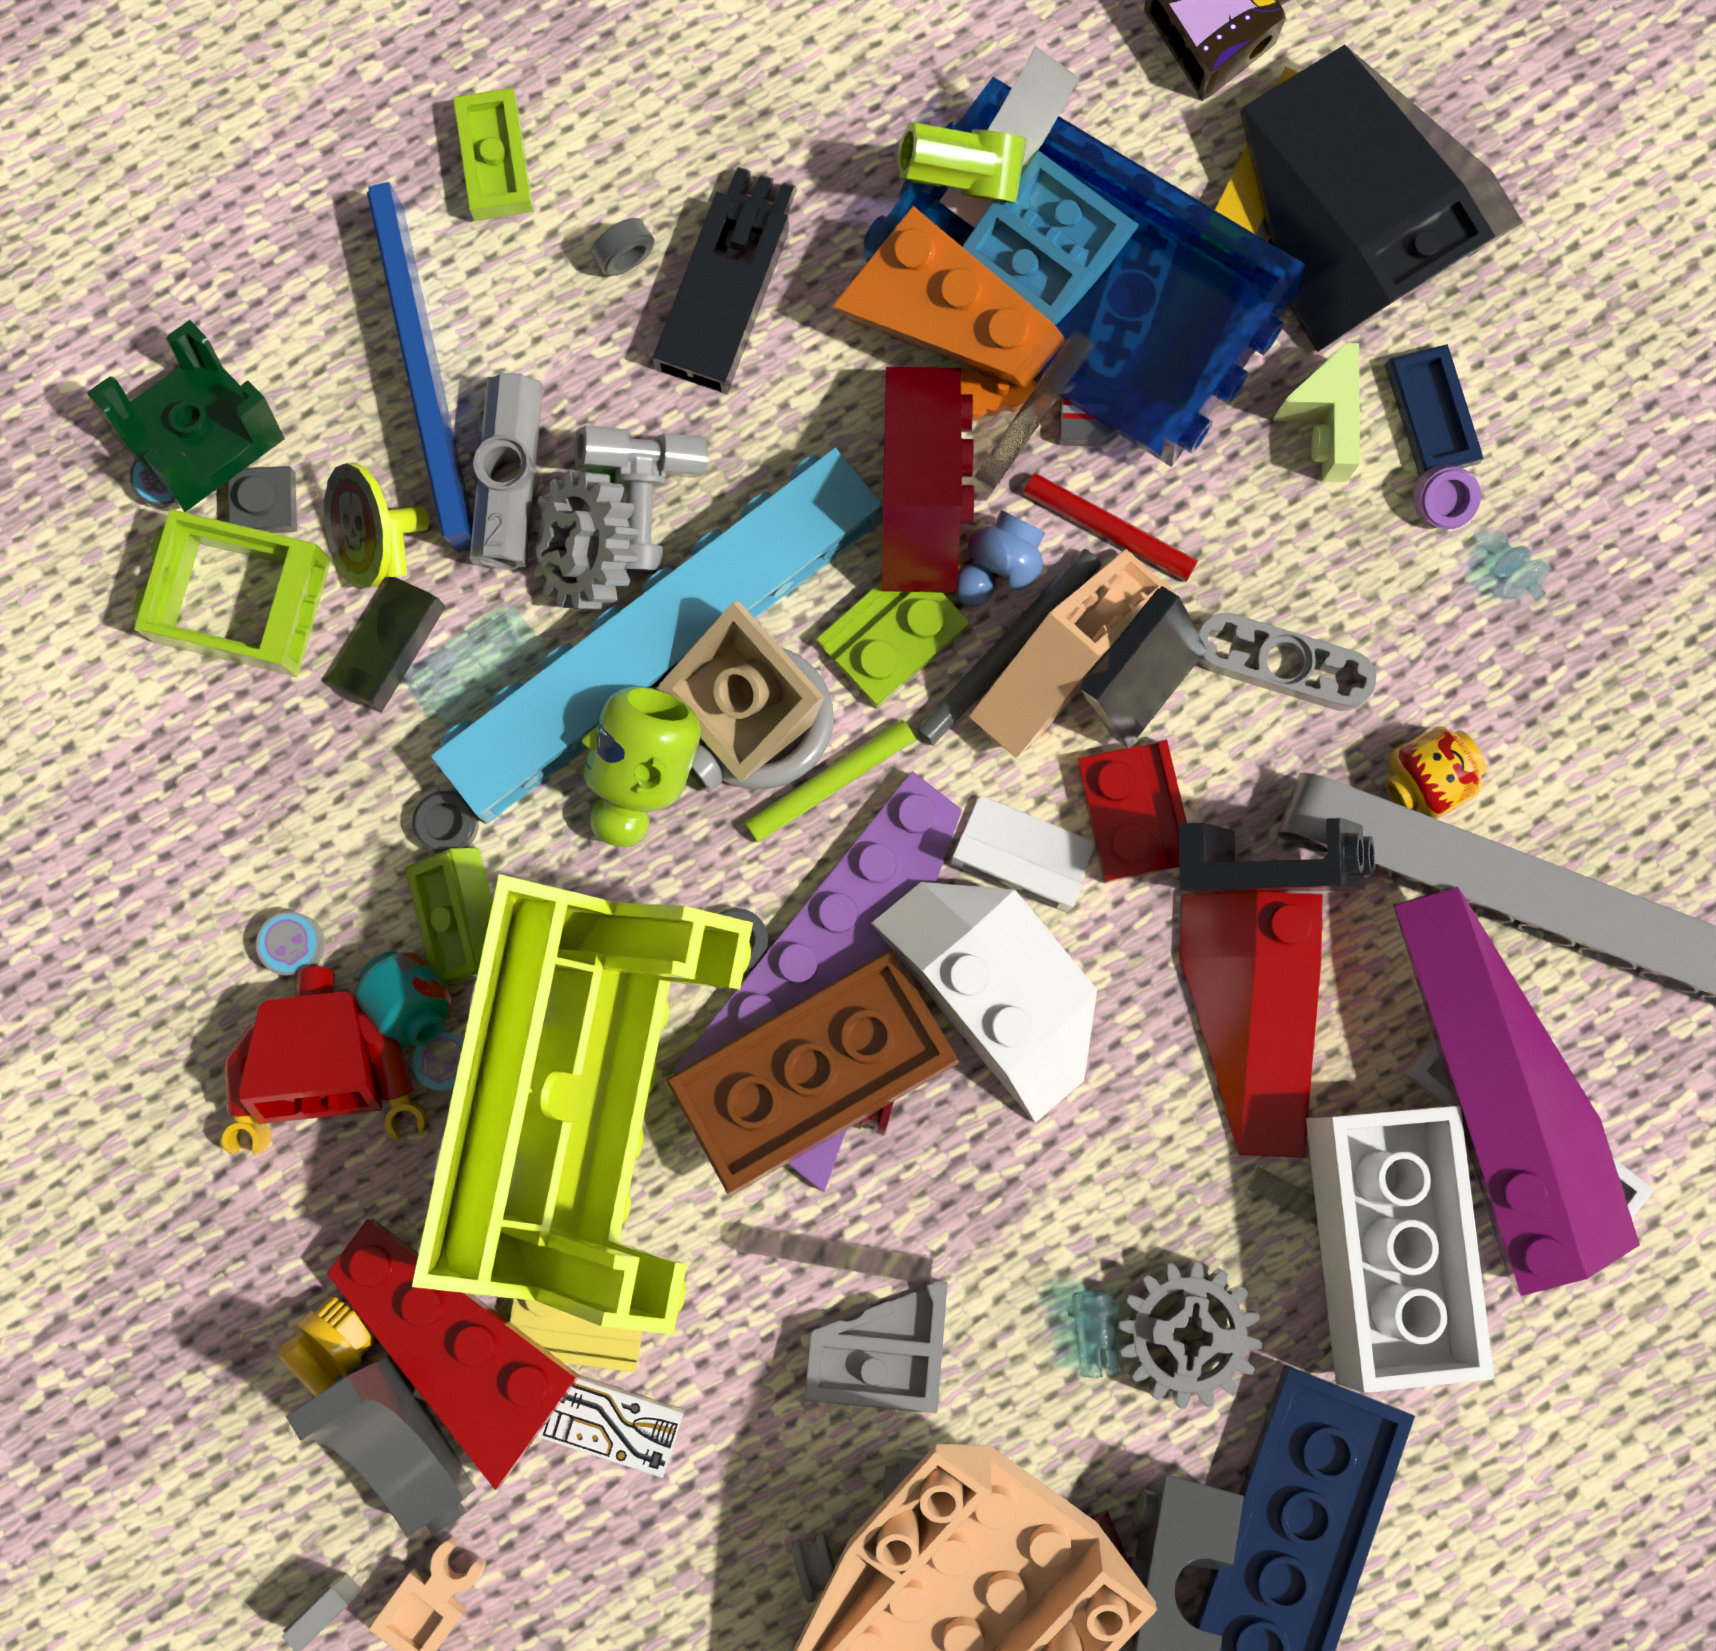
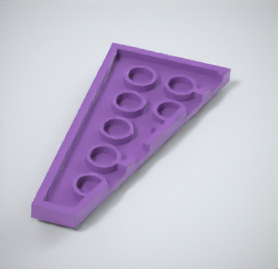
(835, 929)

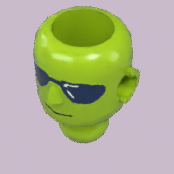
(638, 760)

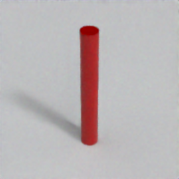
(1110, 527)

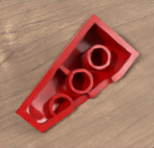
(1256, 1000)

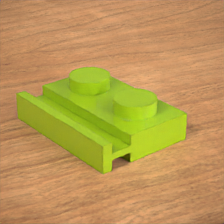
(891, 638)

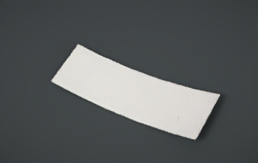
(1027, 112)

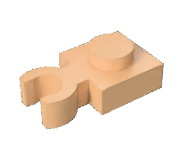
(424, 1607)

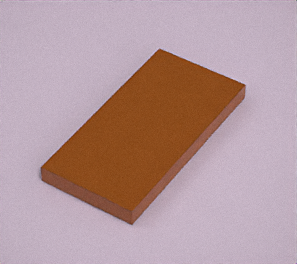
(811, 1072)

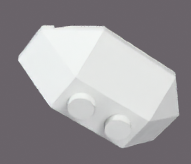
(998, 984)

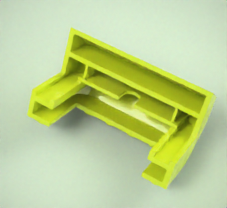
(558, 1100)

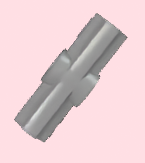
(507, 435)

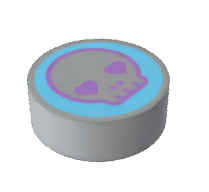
(290, 943)

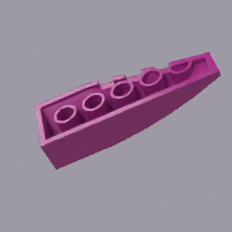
(1522, 1109)

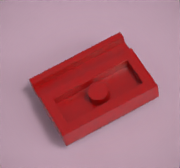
(1133, 809)

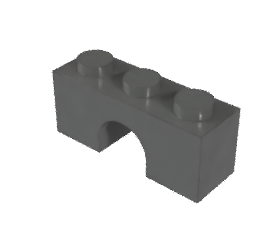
(1180, 1527)

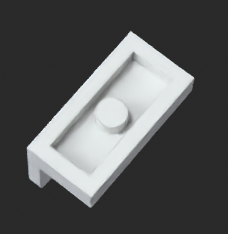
(1023, 853)

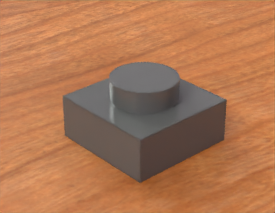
(264, 499)

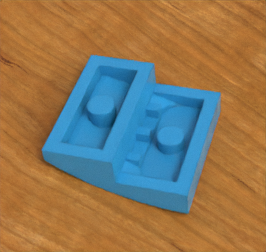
(1051, 239)

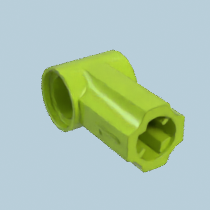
(977, 162)

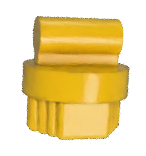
(326, 1345)

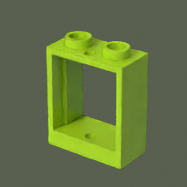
(291, 612)

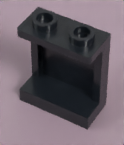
(1210, 866)

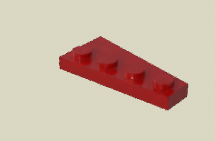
(461, 1355)

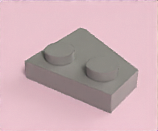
(882, 1355)

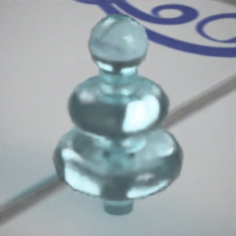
(1514, 563)

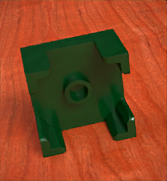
(192, 424)

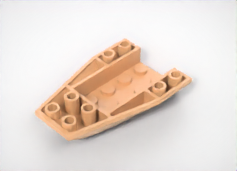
(977, 1562)

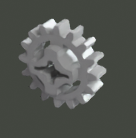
(583, 540)
(1187, 1364)

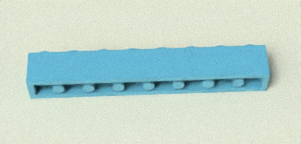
(755, 561)

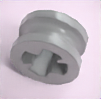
(813, 1565)

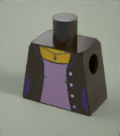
(1216, 37)

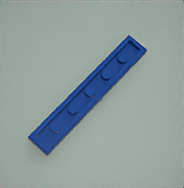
(421, 367)

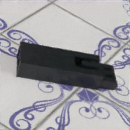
(722, 295)

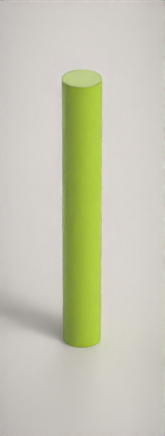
(830, 780)

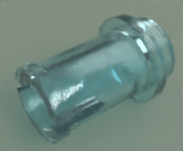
(1095, 1332)

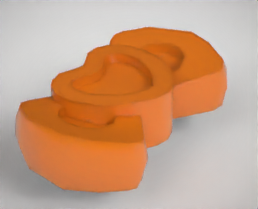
(993, 394)

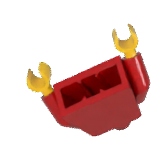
(312, 1061)

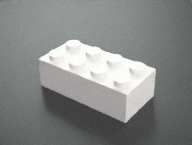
(1399, 1249)

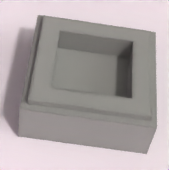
(321, 1612)

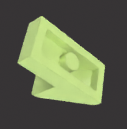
(1333, 399)

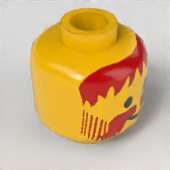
(1435, 772)

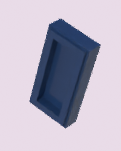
(1433, 409)

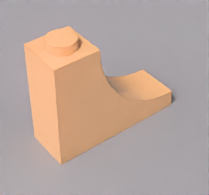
(1063, 653)

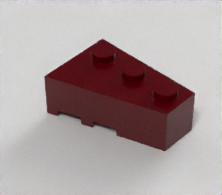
(924, 478)

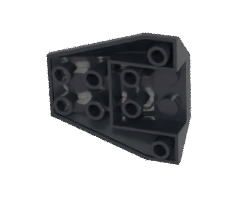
(1364, 192)

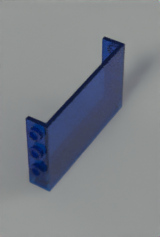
(1169, 311)

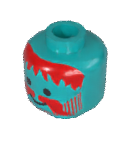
(403, 997)

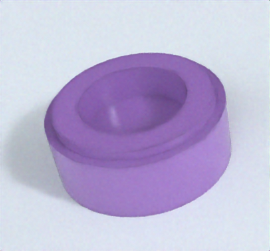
(1447, 496)

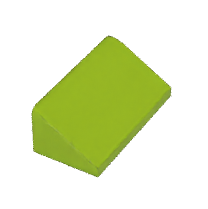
(452, 911)

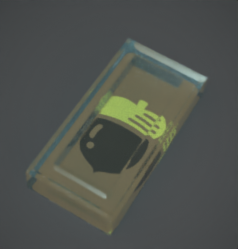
(481, 667)

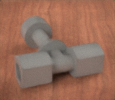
(641, 467)

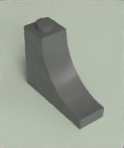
(390, 1443)

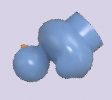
(1004, 549)

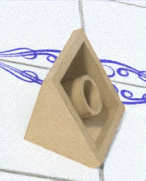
(744, 692)

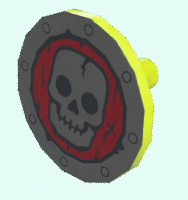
(362, 531)

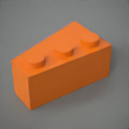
(949, 303)

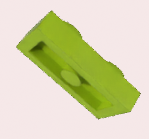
(493, 154)

